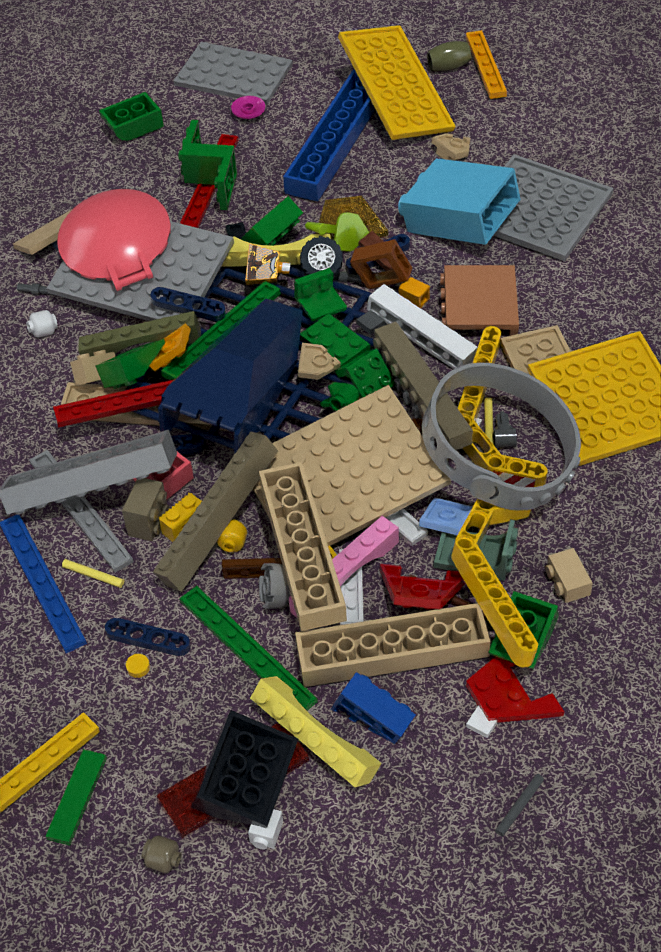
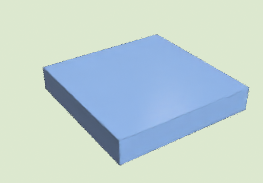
(445, 516)

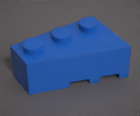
(374, 707)

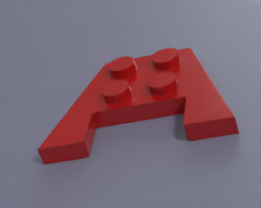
(420, 592)
(504, 698)

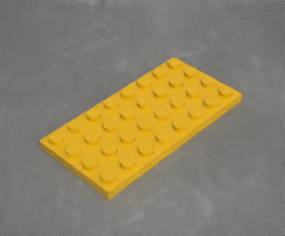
(396, 82)

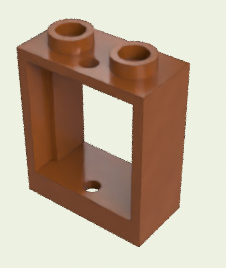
(389, 250)

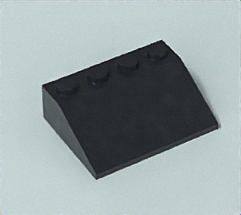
(245, 771)

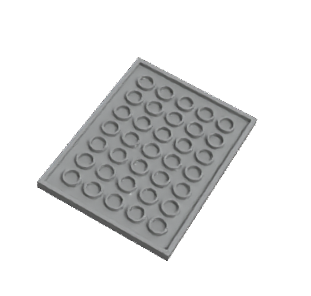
(184, 266)

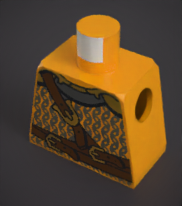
(264, 265)

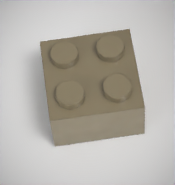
(144, 508)

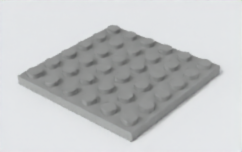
(552, 208)

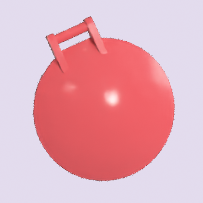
(114, 236)

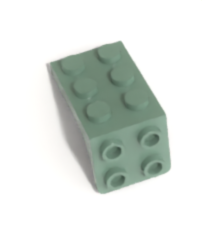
(496, 549)

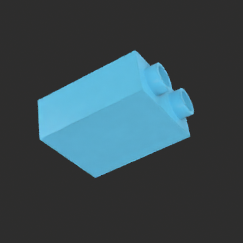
(460, 200)

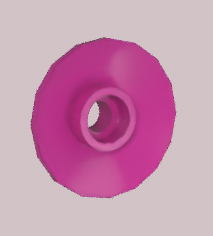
(248, 107)

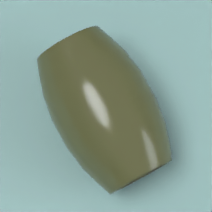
(449, 56)

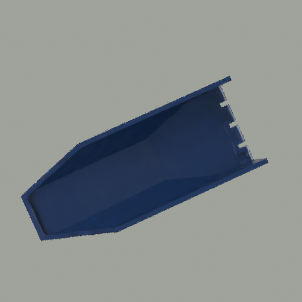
(238, 373)

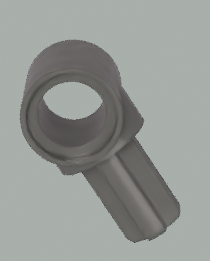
(504, 433)

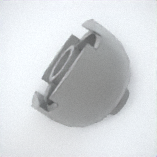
(273, 586)

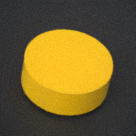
(137, 665)

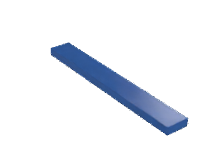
(43, 584)

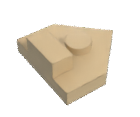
(450, 147)
(316, 362)

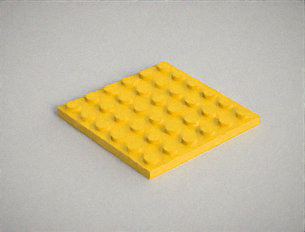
(610, 393)

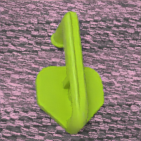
(347, 231)

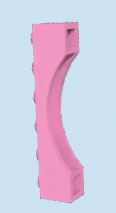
(369, 545)

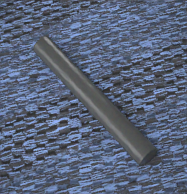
(519, 805)

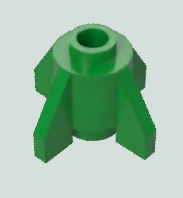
(341, 396)

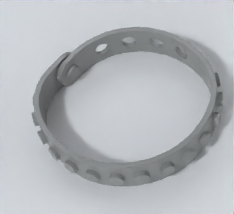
(482, 482)

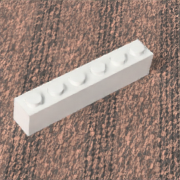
(422, 327)

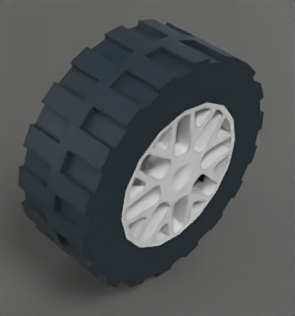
(321, 254)

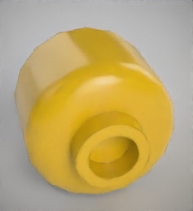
(233, 536)

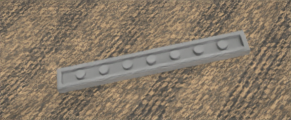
(91, 523)

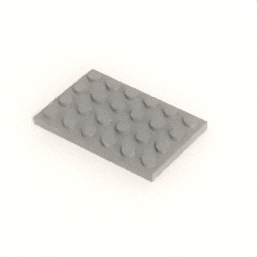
(233, 72)

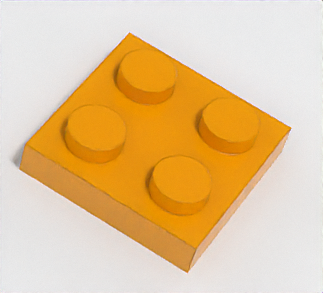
(174, 347)

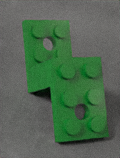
(208, 164)

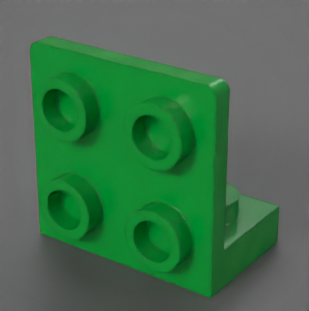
(317, 295)
(367, 372)

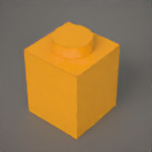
(415, 292)

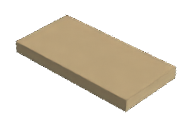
(41, 237)

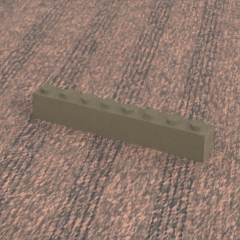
(421, 383)
(215, 511)

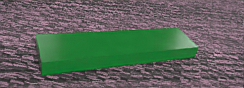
(76, 797)

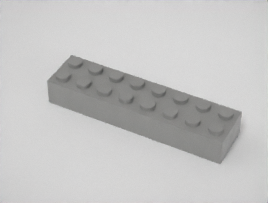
(88, 473)

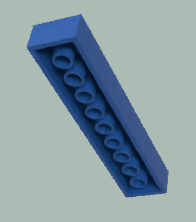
(329, 141)

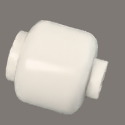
(42, 323)

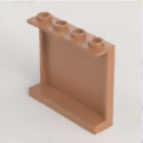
(480, 297)

